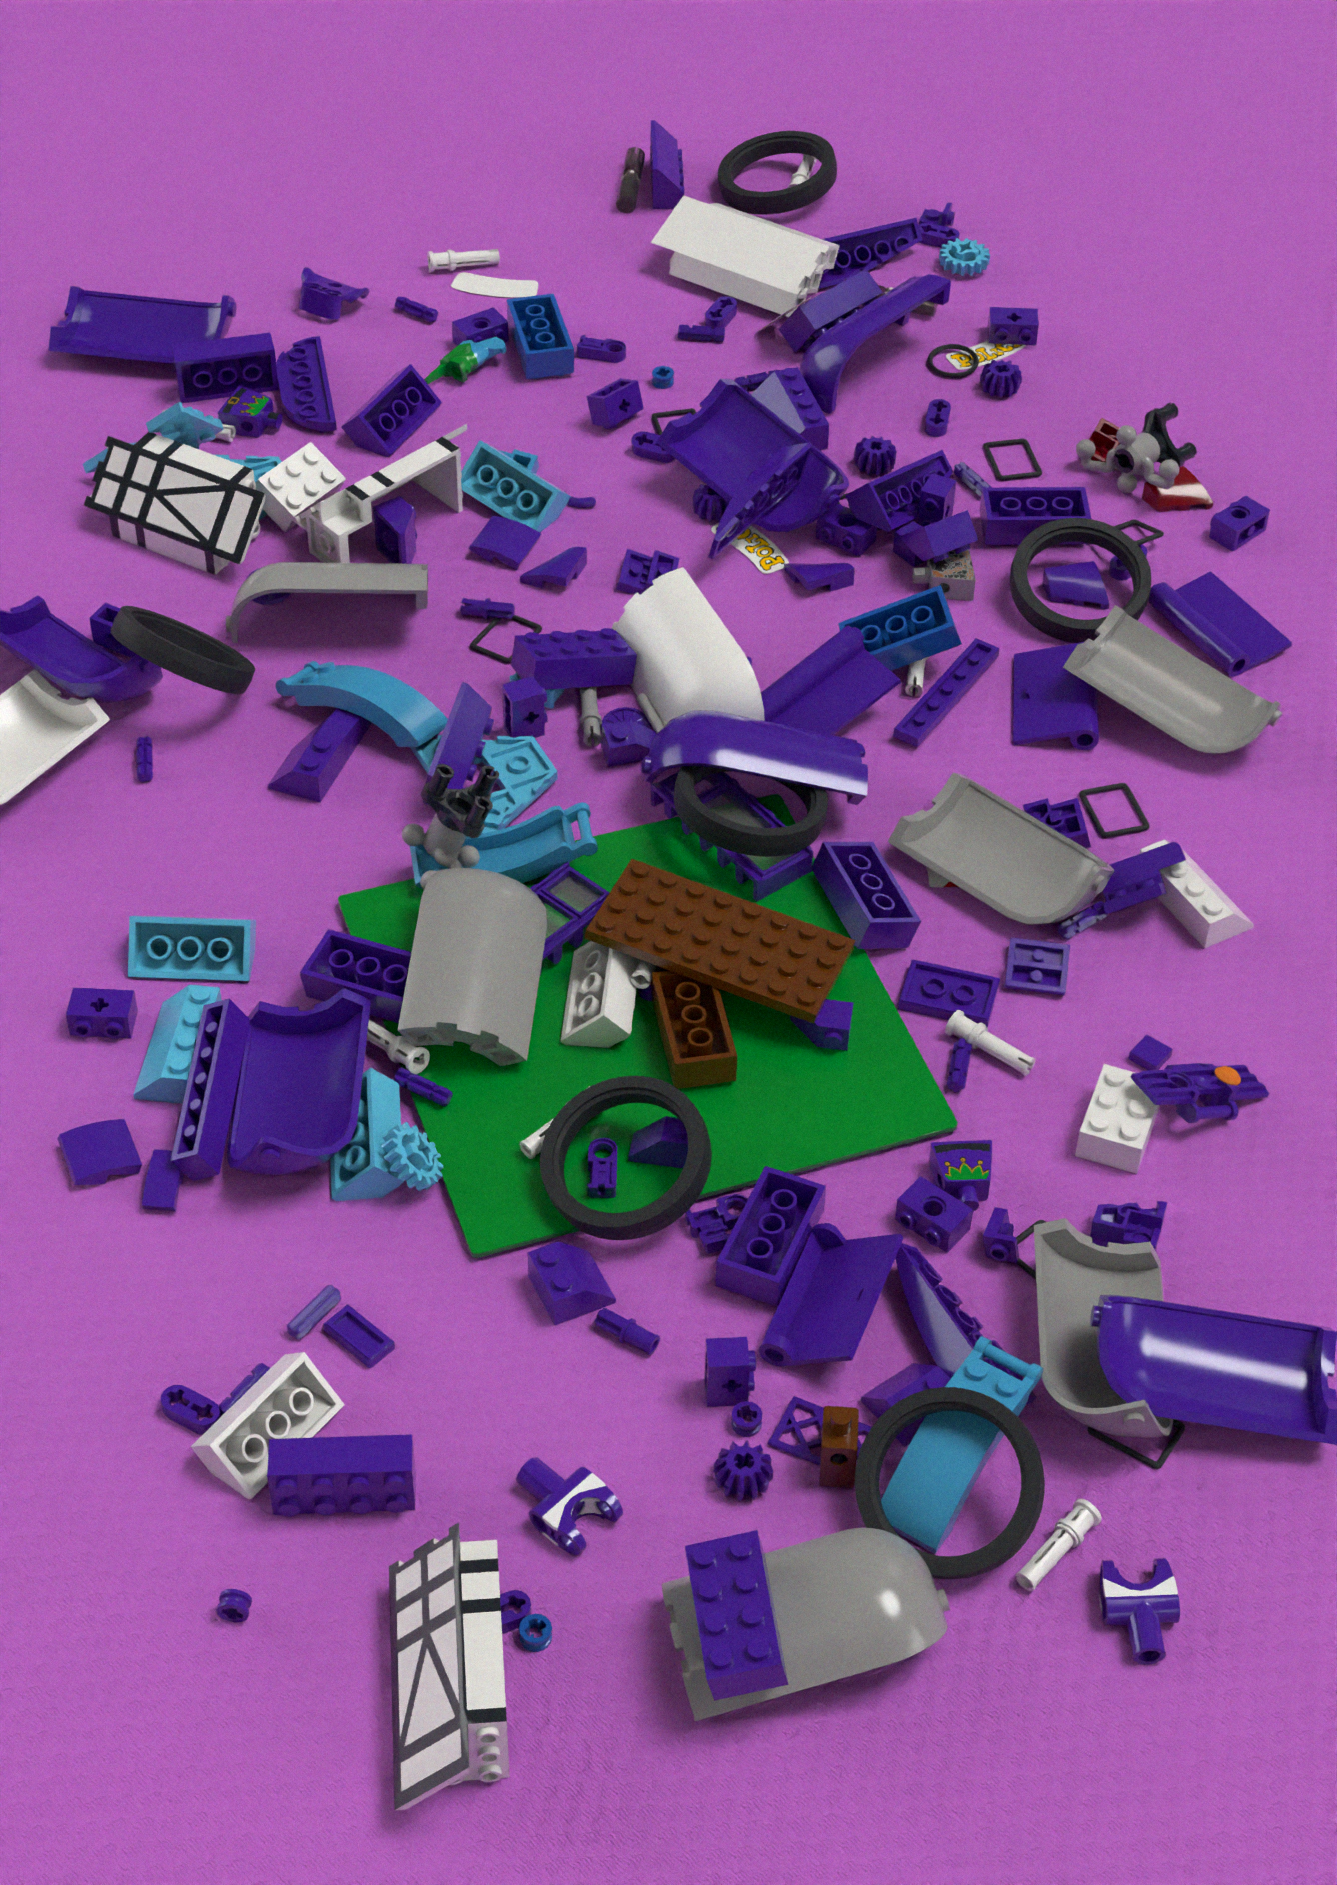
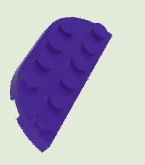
(305, 386)

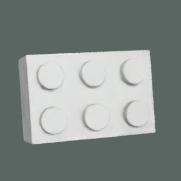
(298, 485)
(1117, 1122)

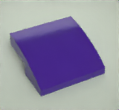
(505, 540)
(640, 570)
(1037, 966)
(99, 1151)

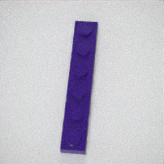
(946, 692)

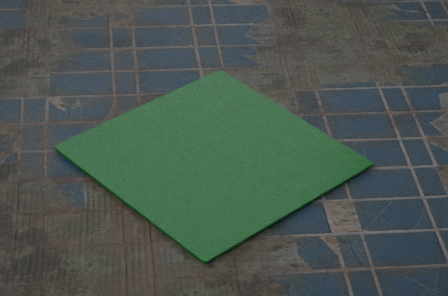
(785, 1110)

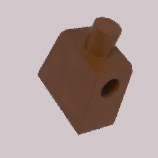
(839, 1436)

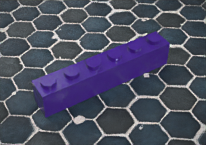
(210, 1090)

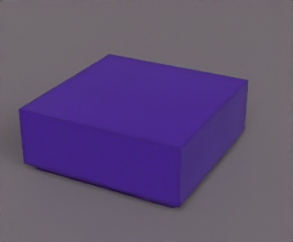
(1150, 1053)

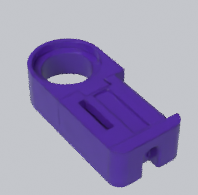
(601, 349)
(602, 1170)

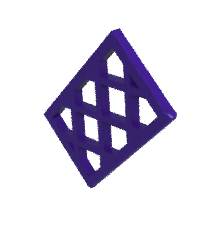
(803, 1449)

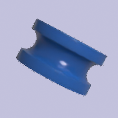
(662, 377)
(535, 1621)

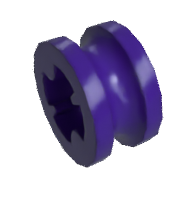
(755, 1415)
(234, 1605)

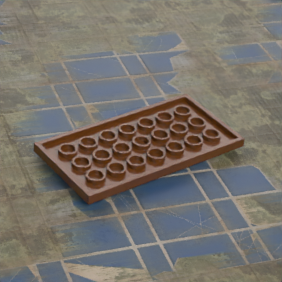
(721, 940)

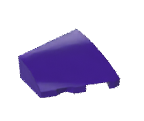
(558, 569)
(832, 575)
(1075, 584)
(1063, 817)
(1127, 1224)

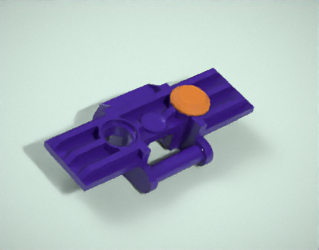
(1210, 1084)

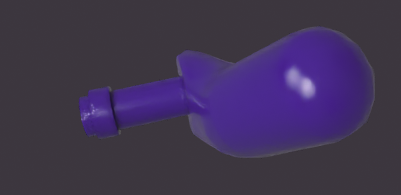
(581, 502)

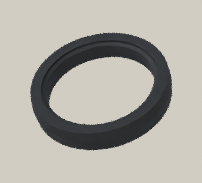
(781, 200)
(1085, 531)
(182, 650)
(743, 838)
(660, 1212)
(965, 1400)

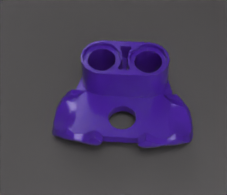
(325, 296)

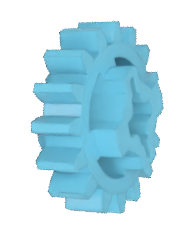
(964, 257)
(412, 1156)

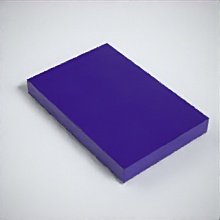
(944, 990)

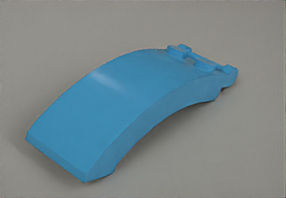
(370, 694)
(525, 848)
(953, 1449)

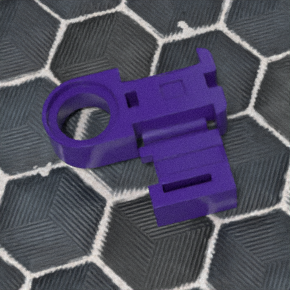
(714, 1222)

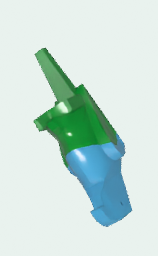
(466, 358)

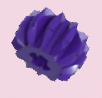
(1001, 378)
(875, 455)
(708, 503)
(743, 1470)

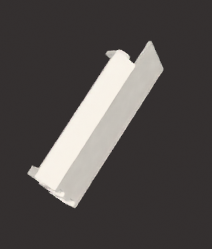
(744, 255)

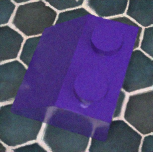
(395, 530)
(941, 537)
(568, 1281)
(904, 1383)

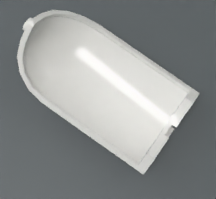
(686, 652)
(40, 730)

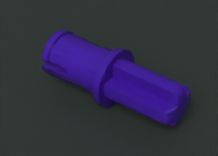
(487, 608)
(627, 1331)

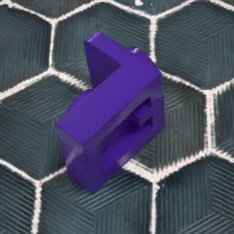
(940, 218)
(999, 1237)

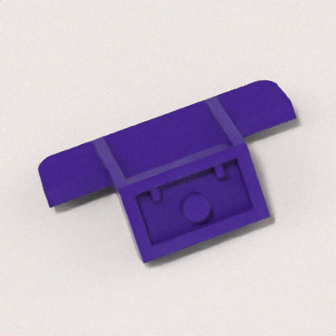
(1140, 877)

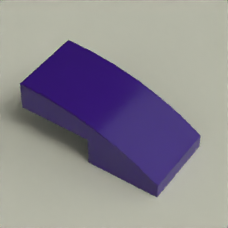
(162, 1182)

